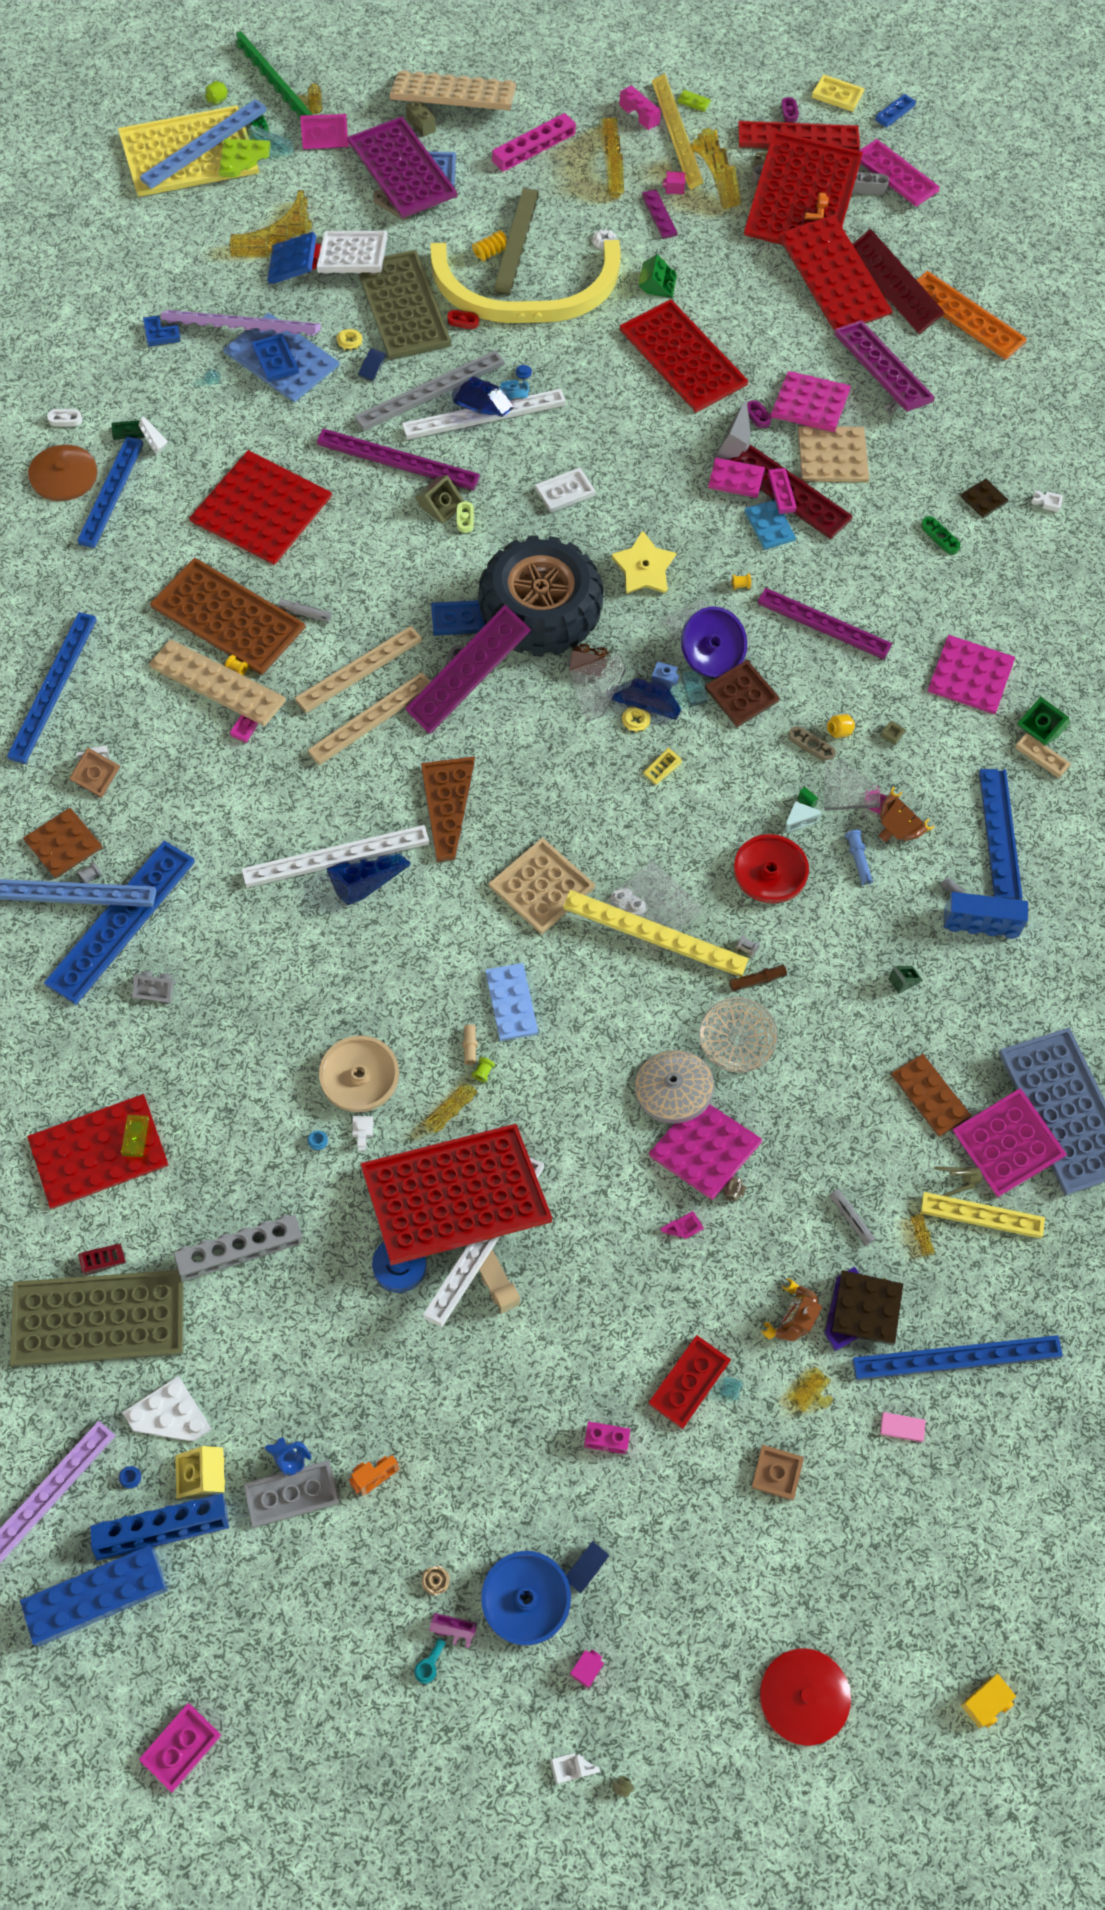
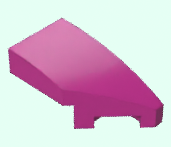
(684, 1227)

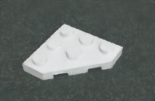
(168, 1414)

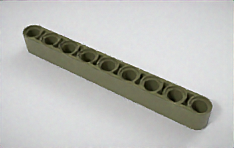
(516, 241)

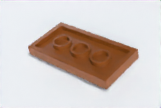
(931, 1095)

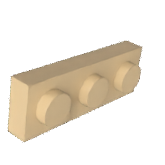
(1042, 755)

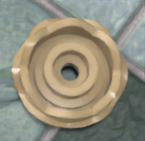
(432, 1573)

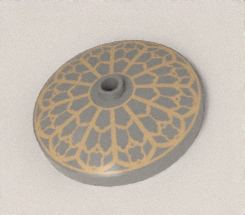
(674, 1086)

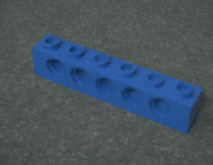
(159, 1526)

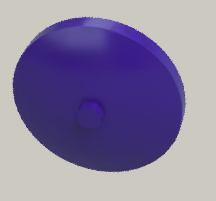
(713, 641)

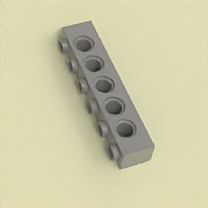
(189, 1269)

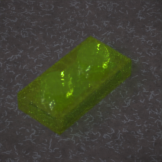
(135, 1135)

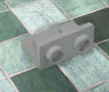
(153, 987)

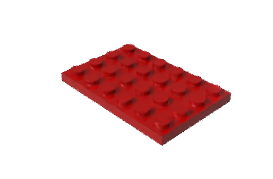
(87, 1156)

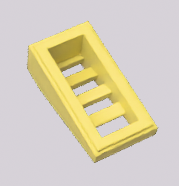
(662, 758)

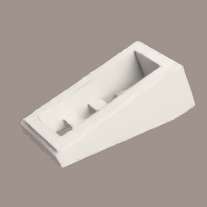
(153, 437)

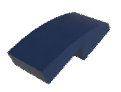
(372, 364)
(587, 1566)

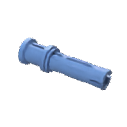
(857, 850)

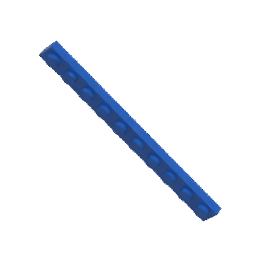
(51, 688)
(957, 1357)

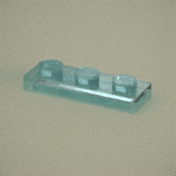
(277, 142)

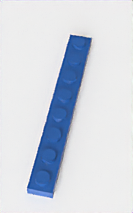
(110, 492)

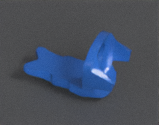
(286, 1458)

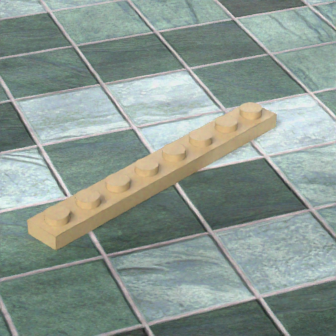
(358, 669)
(368, 719)

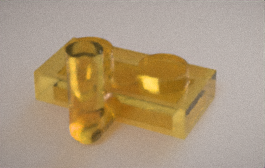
(810, 1390)

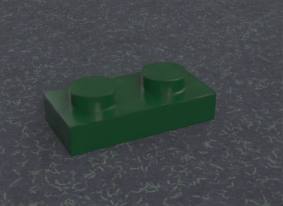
(125, 429)

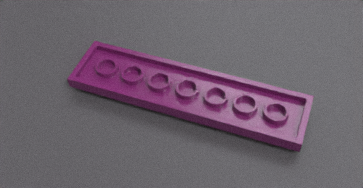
(884, 366)
(468, 669)

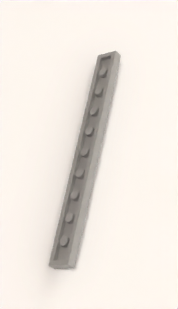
(428, 390)

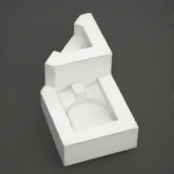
(571, 1767)

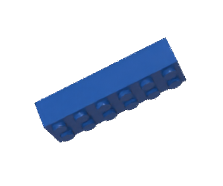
(93, 1596)

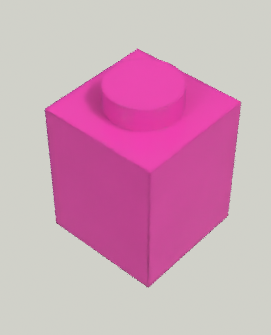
(674, 183)
(587, 1668)

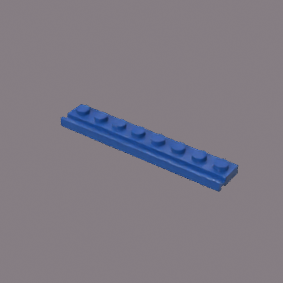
(1000, 834)

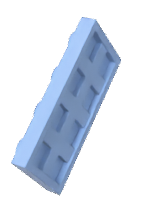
(511, 1002)

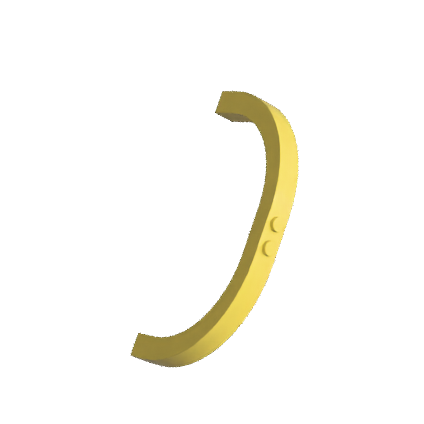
(527, 310)

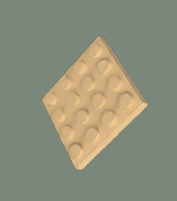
(833, 455)
(539, 885)

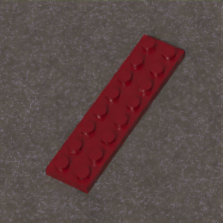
(897, 283)
(810, 504)

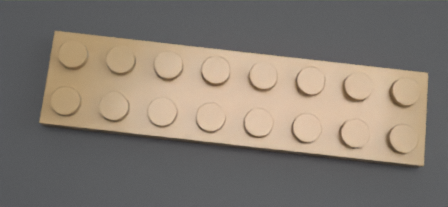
(217, 682)

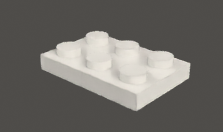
(565, 490)

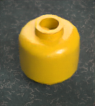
(840, 725)

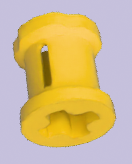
(741, 581)
(236, 665)

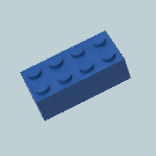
(985, 915)

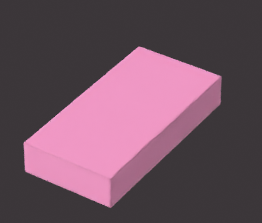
(902, 1427)

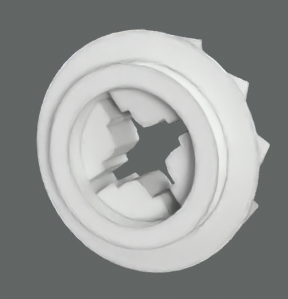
(597, 237)

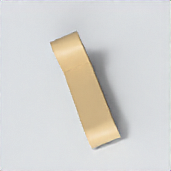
(501, 1289)

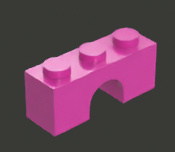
(647, 112)

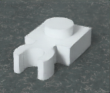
(1049, 501)

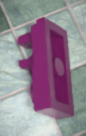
(447, 1625)

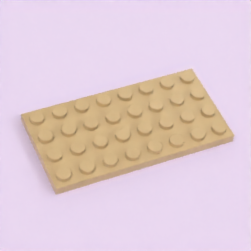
(453, 90)

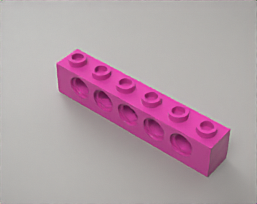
(533, 142)

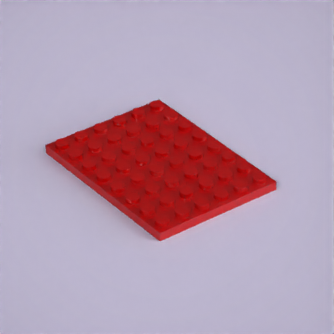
(792, 179)
(455, 1193)

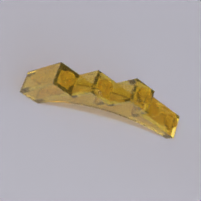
(724, 176)
(261, 241)

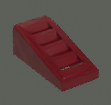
(91, 1254)

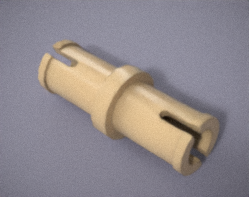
(470, 1044)

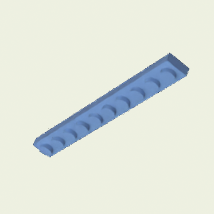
(203, 144)
(77, 893)

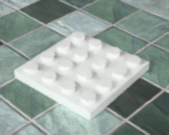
(352, 251)

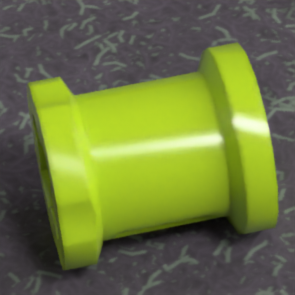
(483, 1069)

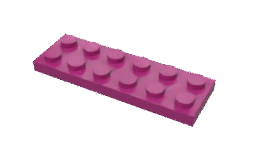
(902, 175)

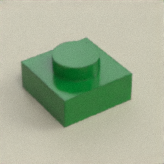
(807, 797)

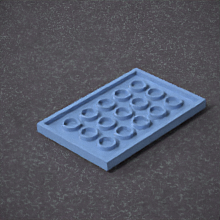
(311, 360)

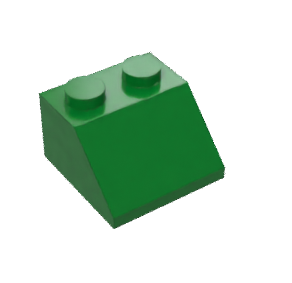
(1044, 721)

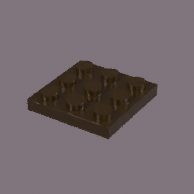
(867, 1307)

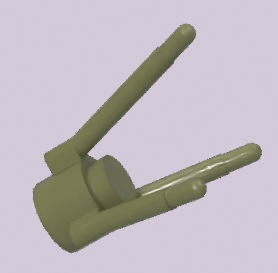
(969, 1175)

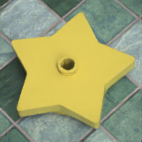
(640, 576)

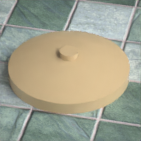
(359, 1073)

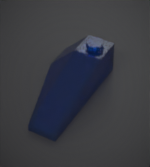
(361, 879)

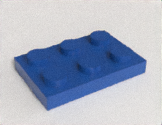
(275, 357)
(456, 618)

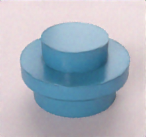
(317, 1140)

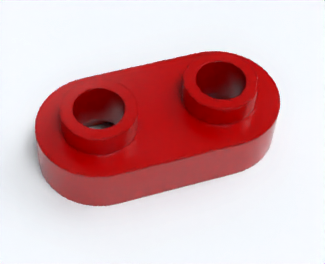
(464, 319)

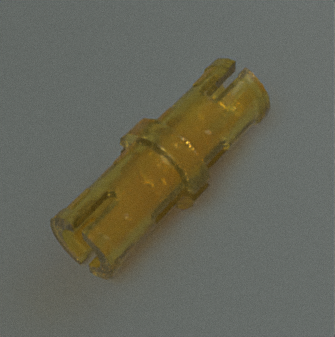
(922, 1235)

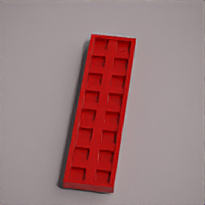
(759, 134)

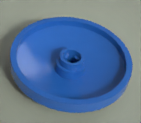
(528, 1575)

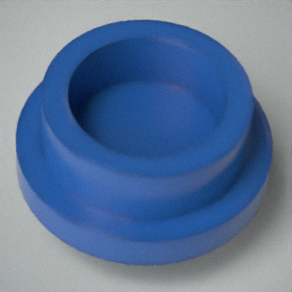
(523, 371)
(130, 1477)

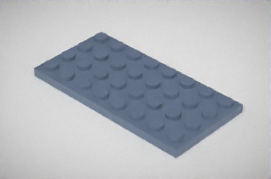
(1067, 1099)

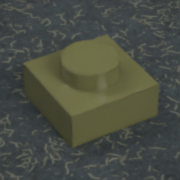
(893, 732)

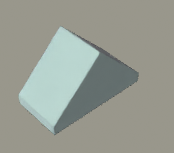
(801, 816)

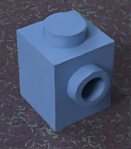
(665, 675)

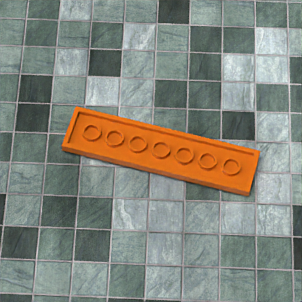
(972, 317)

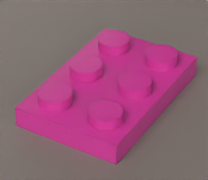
(324, 131)
(736, 477)
(180, 1747)

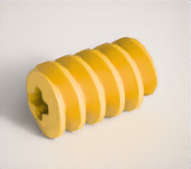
(490, 245)

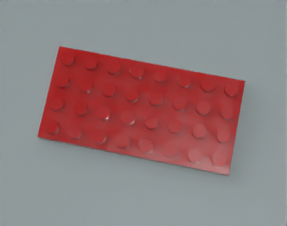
(834, 273)
(683, 355)

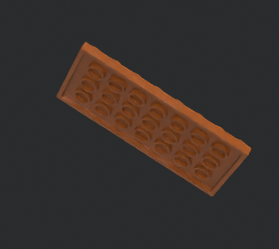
(228, 615)

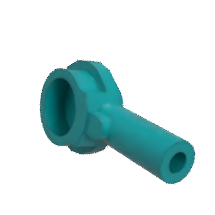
(425, 1670)

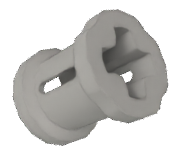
(89, 873)
(750, 951)

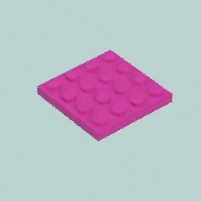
(811, 401)
(971, 674)
(1009, 1142)
(706, 1150)

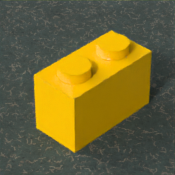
(989, 1701)

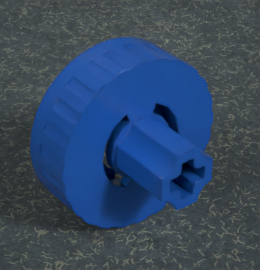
(394, 1282)

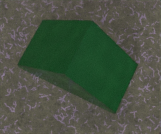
(904, 978)

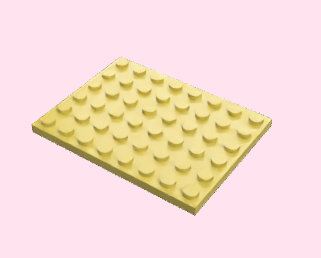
(157, 140)

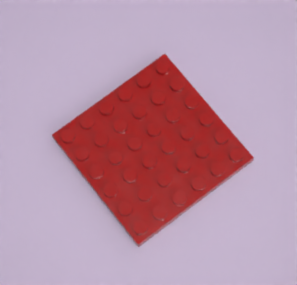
(261, 507)

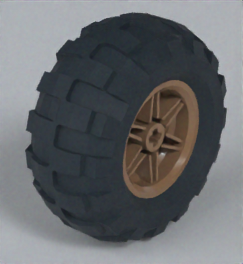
(557, 587)

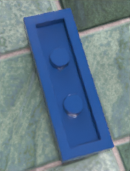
(895, 110)

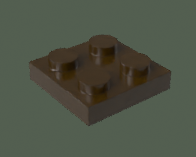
(984, 498)

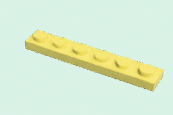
(982, 1215)

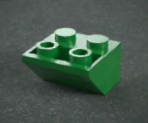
(657, 277)

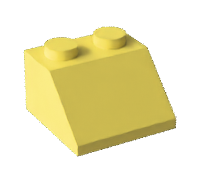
(200, 1472)

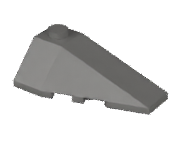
(737, 436)

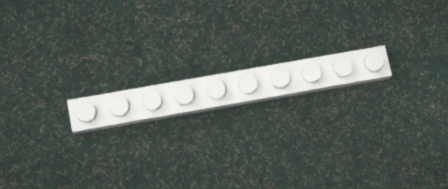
(468, 418)
(332, 856)
(463, 1274)

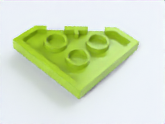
(241, 155)

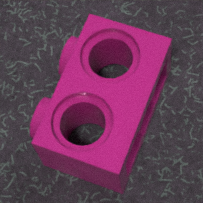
(607, 1438)

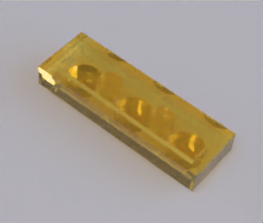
(450, 1108)

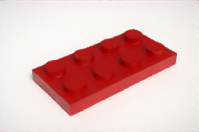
(689, 1382)

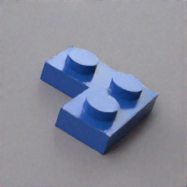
(160, 335)

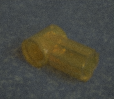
(315, 99)

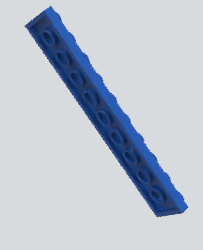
(117, 925)

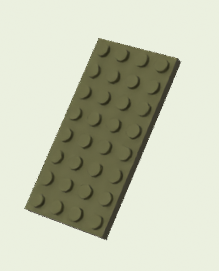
(404, 306)
(97, 1318)

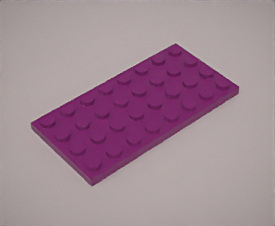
(402, 167)

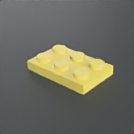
(838, 93)

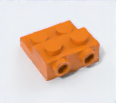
(367, 1477)

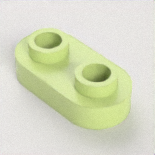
(466, 517)

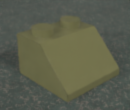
(440, 498)

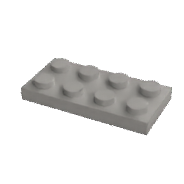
(287, 1496)

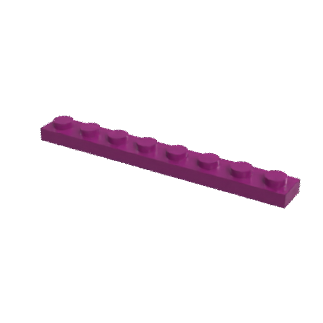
(824, 623)

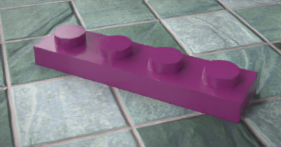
(659, 214)

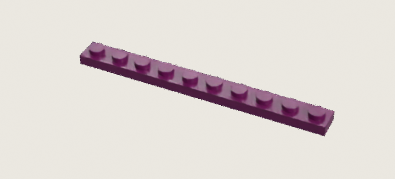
(397, 458)

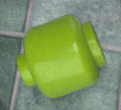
(216, 92)

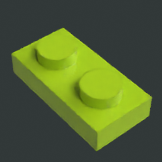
(694, 100)

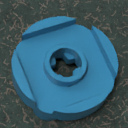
(513, 389)

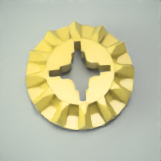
(349, 334)
(644, 721)

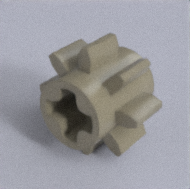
(733, 1189)

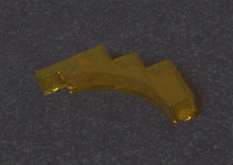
(612, 156)

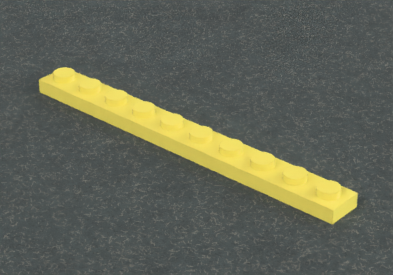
(677, 131)
(655, 933)

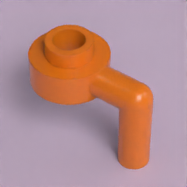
(822, 202)

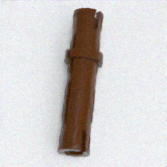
(765, 975)

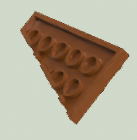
(447, 794)

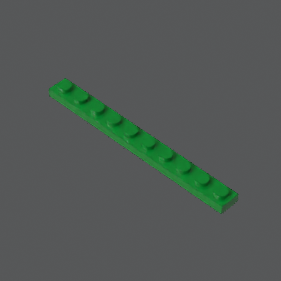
(271, 75)

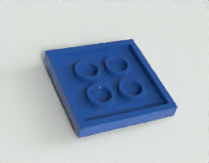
(291, 258)

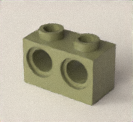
(420, 118)

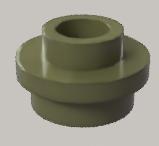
(622, 1786)

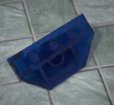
(482, 397)
(648, 697)

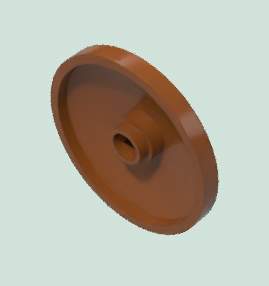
(62, 472)

